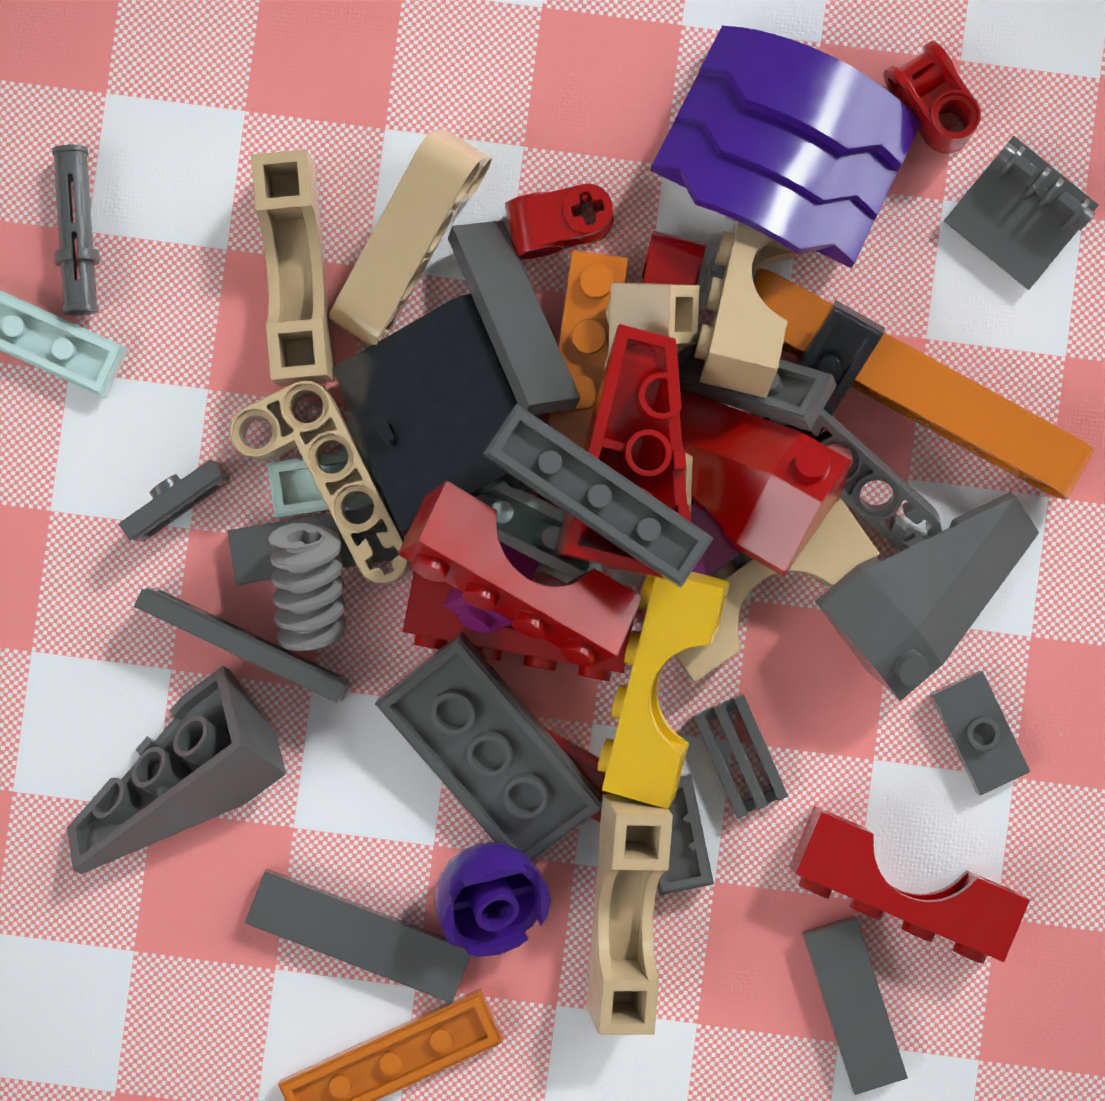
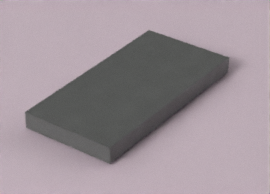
(490, 749)

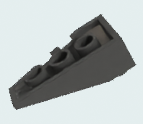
(919, 603)
(198, 768)

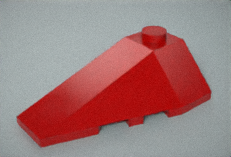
(635, 434)
(759, 479)

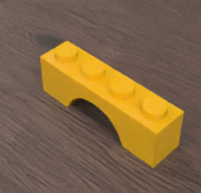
(646, 752)

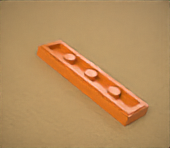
(400, 1054)

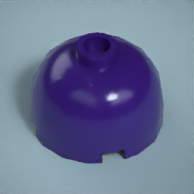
(490, 898)

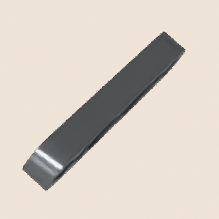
(869, 467)

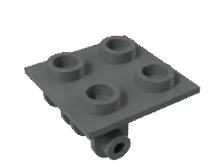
(1021, 213)

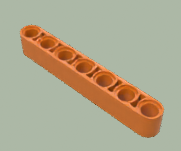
(941, 398)

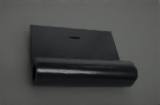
(440, 396)

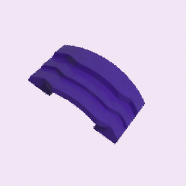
(788, 142)

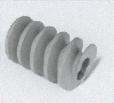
(308, 586)

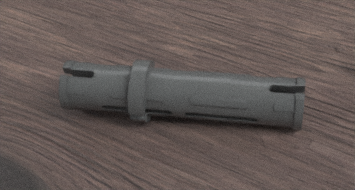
(70, 167)

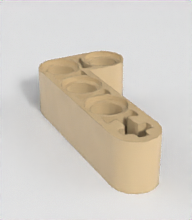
(407, 234)
(334, 488)

